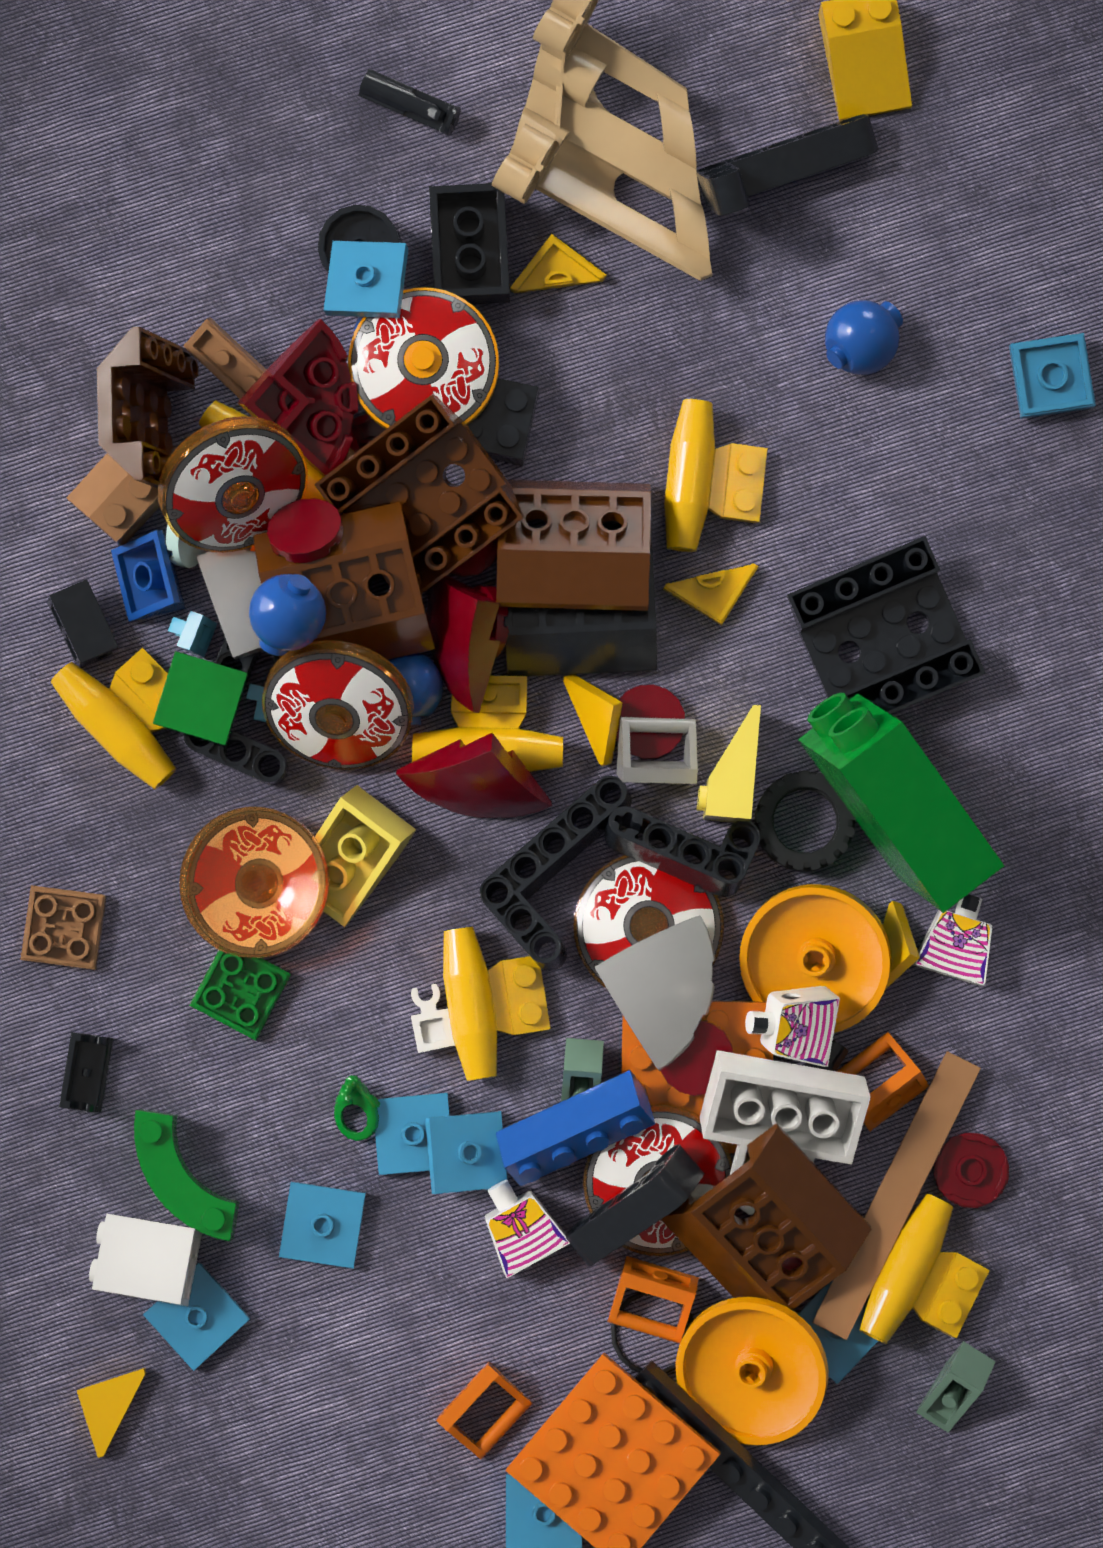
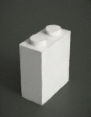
(145, 1259)

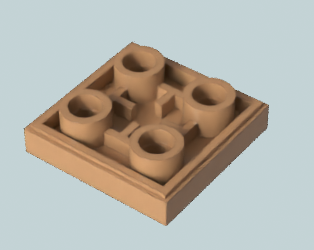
(63, 927)

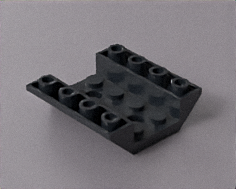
(871, 610)
(582, 639)

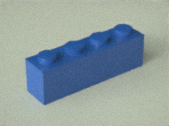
(575, 1128)

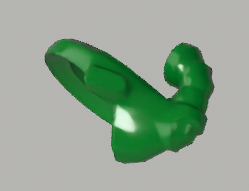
(356, 1093)

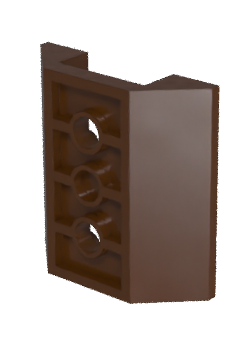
(136, 403)
(410, 466)
(371, 544)
(573, 556)
(793, 1217)

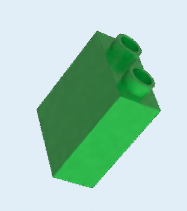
(899, 799)

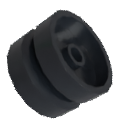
(355, 224)

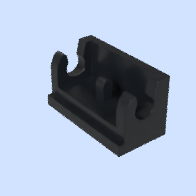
(82, 624)
(86, 1072)

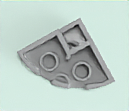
(231, 584)
(664, 987)

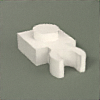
(432, 1026)

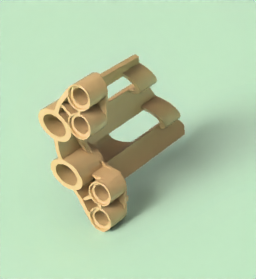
(579, 149)

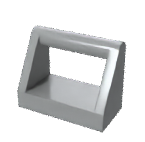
(657, 771)

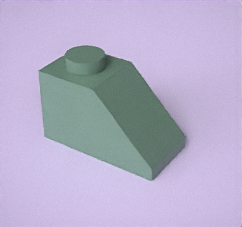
(581, 1066)
(956, 1387)

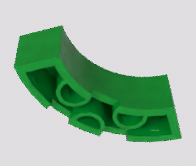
(173, 1182)

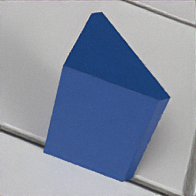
(147, 577)

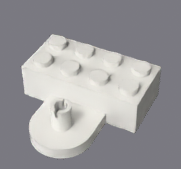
(811, 1104)

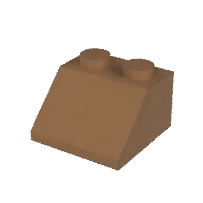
(115, 500)

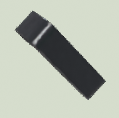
(681, 843)
(636, 1207)

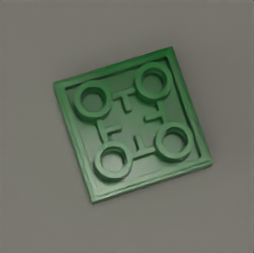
(200, 698)
(240, 992)

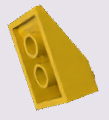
(865, 56)

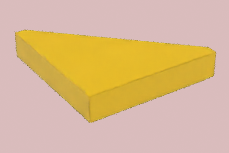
(556, 267)
(713, 592)
(598, 715)
(902, 944)
(106, 1405)

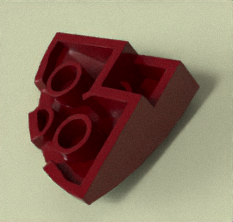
(310, 397)
(461, 633)
(476, 780)

